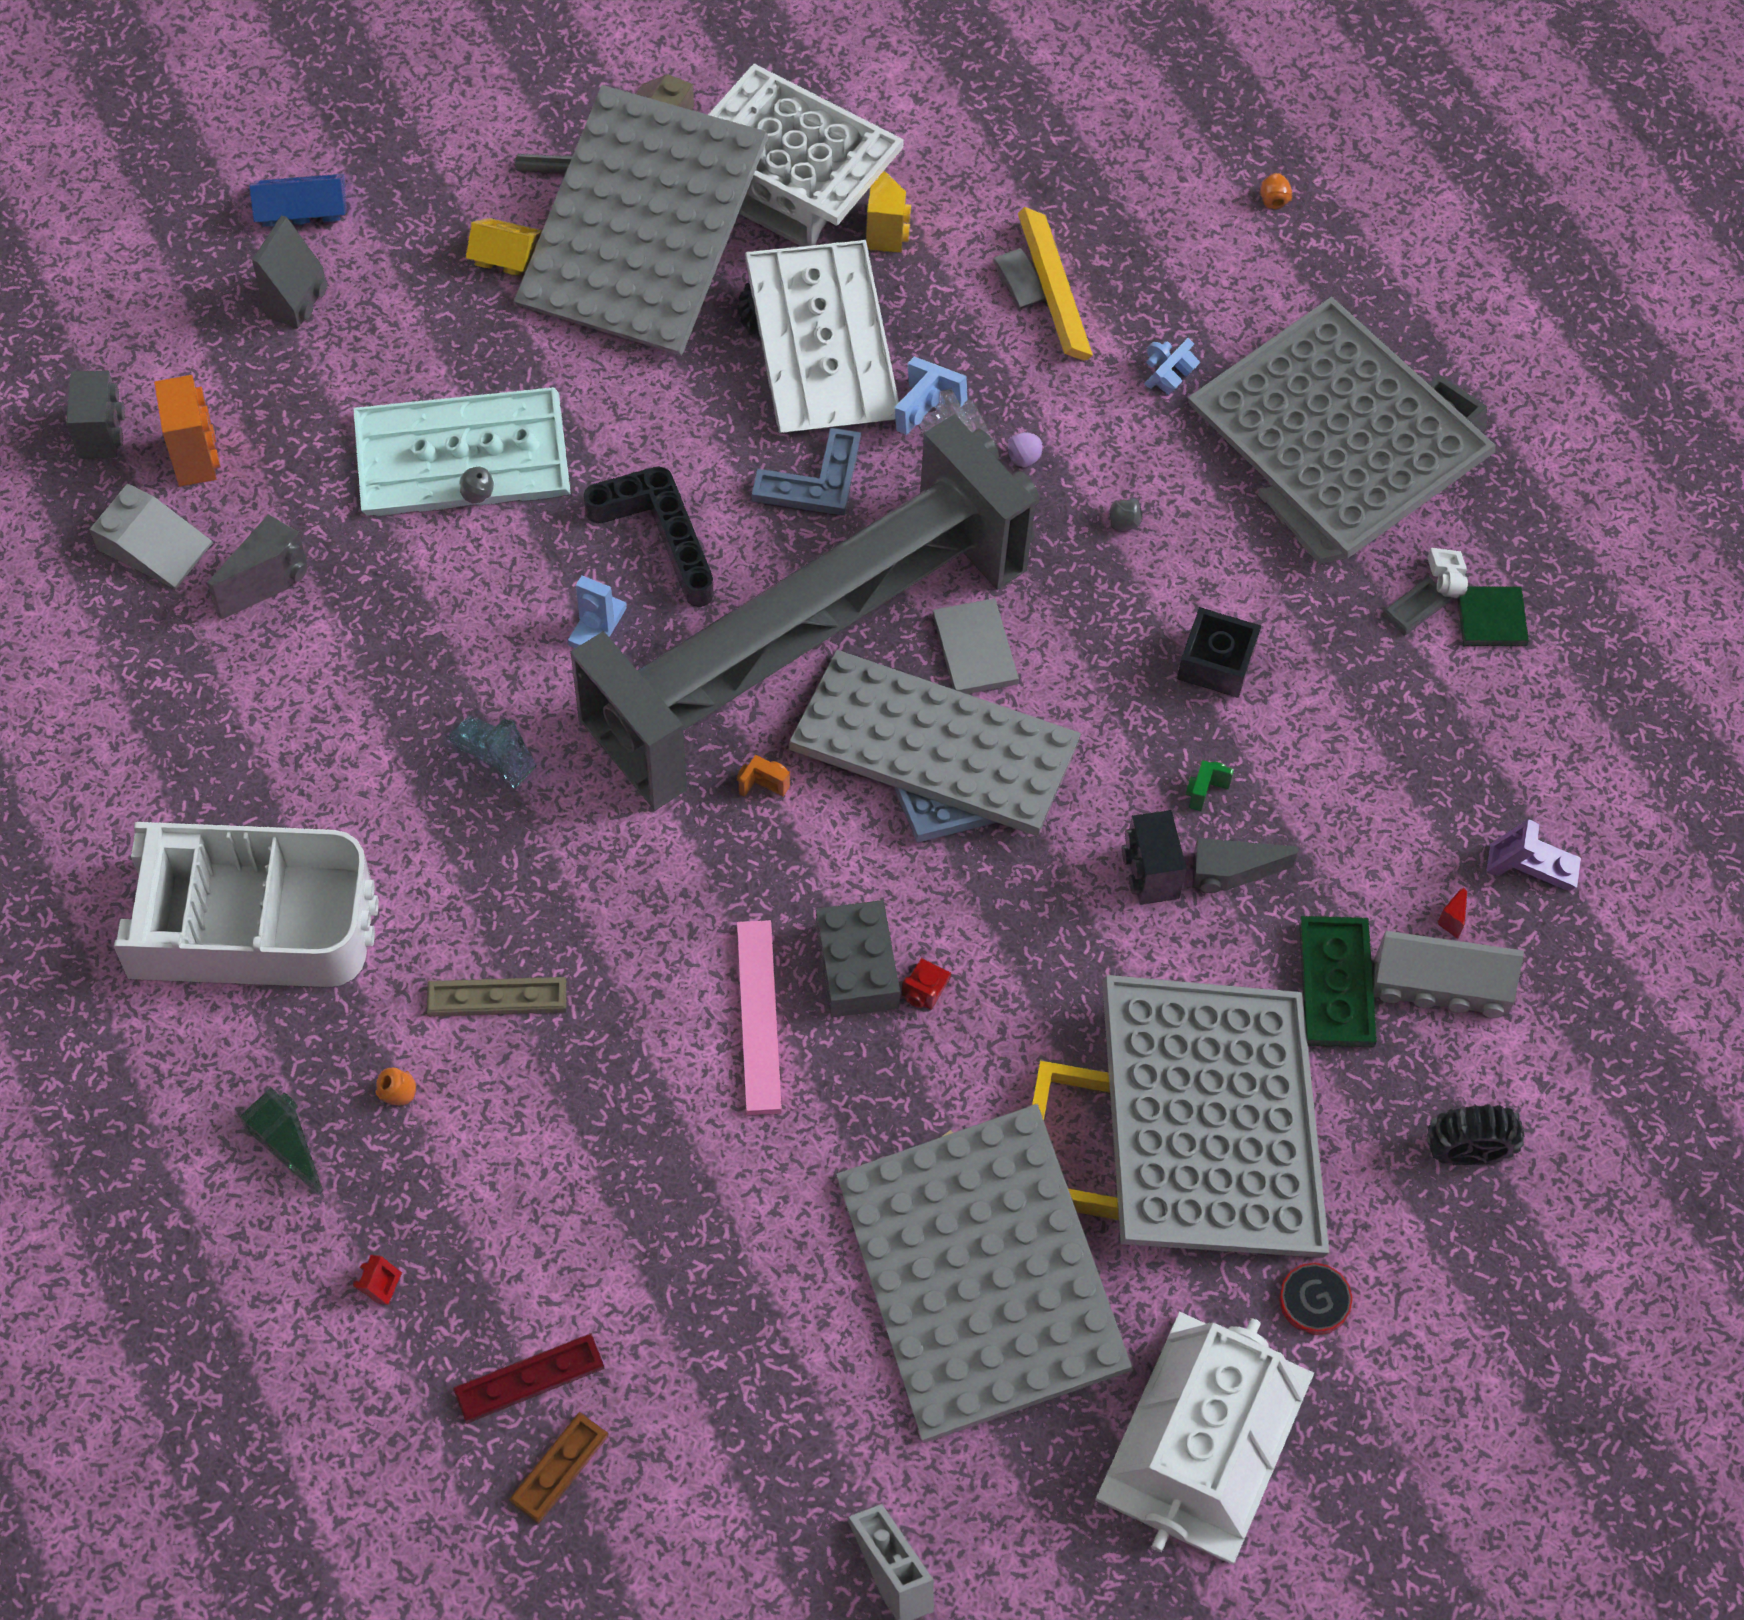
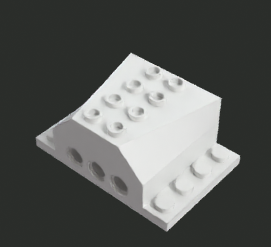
(814, 157)

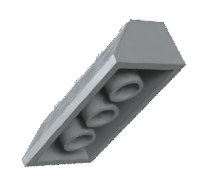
(1446, 974)

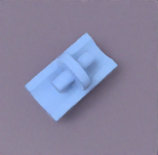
(1161, 356)

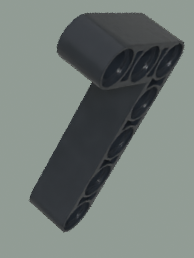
(645, 497)

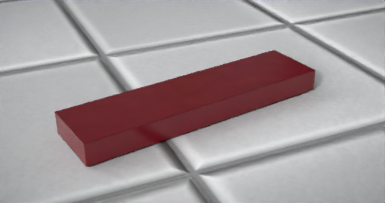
(528, 1378)

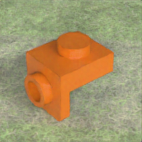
(765, 773)

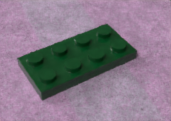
(1337, 981)

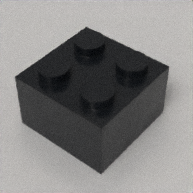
(1218, 652)
(1154, 857)

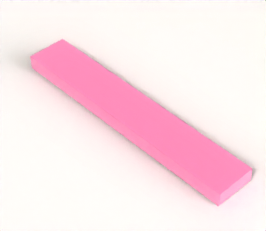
(759, 1018)

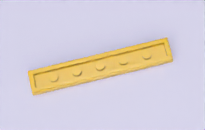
(1055, 284)

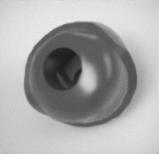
(476, 484)
(1125, 514)

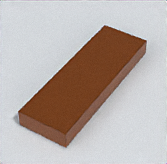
(558, 1468)

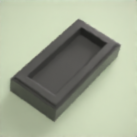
(1415, 606)

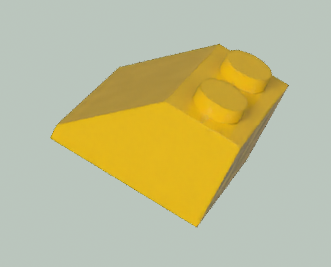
(887, 215)
(502, 245)

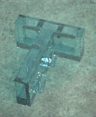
(496, 745)

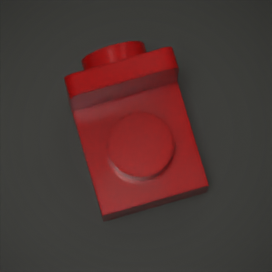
(925, 984)

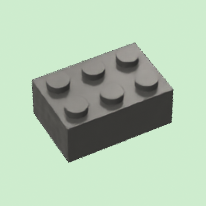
(857, 958)

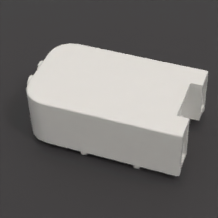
(247, 906)

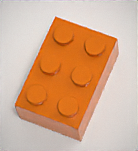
(187, 430)

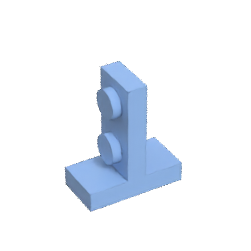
(926, 383)
(596, 611)

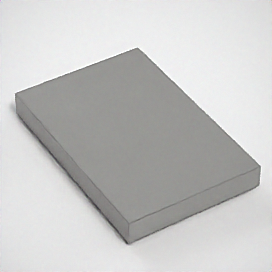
(975, 646)

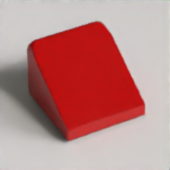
(1454, 914)

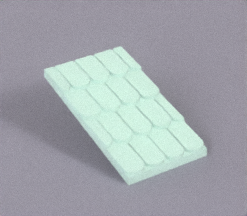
(445, 437)

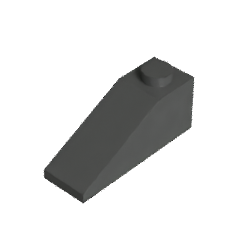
(1234, 863)

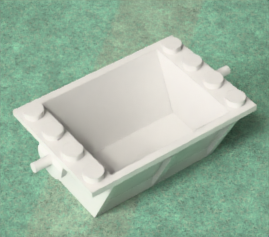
(1206, 1436)

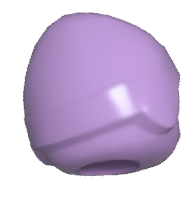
(1024, 449)

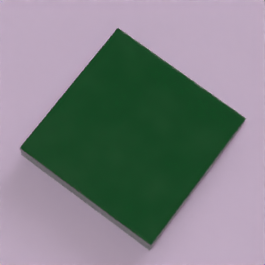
(1493, 616)

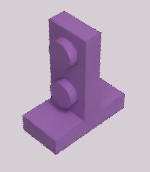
(1526, 853)

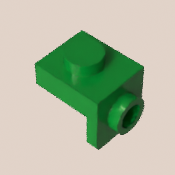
(1209, 773)

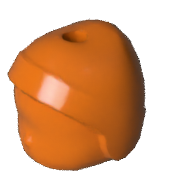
(1276, 191)
(395, 1086)

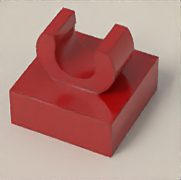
(378, 1279)

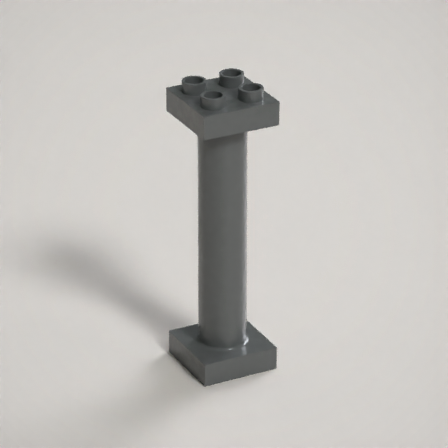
(962, 507)

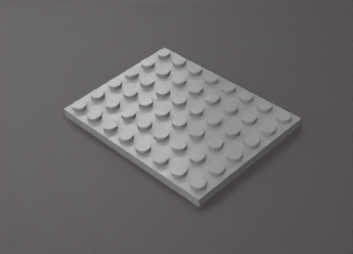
(641, 219)
(1341, 426)
(1213, 1118)
(982, 1273)

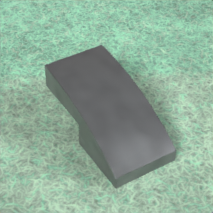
(1020, 278)

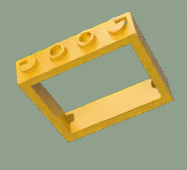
(1050, 1072)

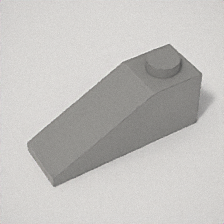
(893, 1564)

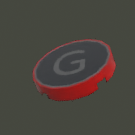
(1315, 1298)

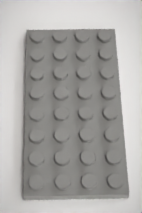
(936, 742)

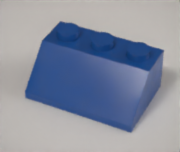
(298, 199)

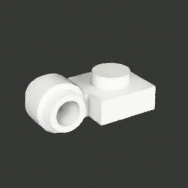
(1450, 570)

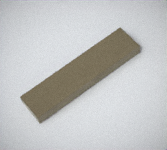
(497, 996)

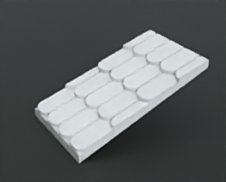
(822, 336)

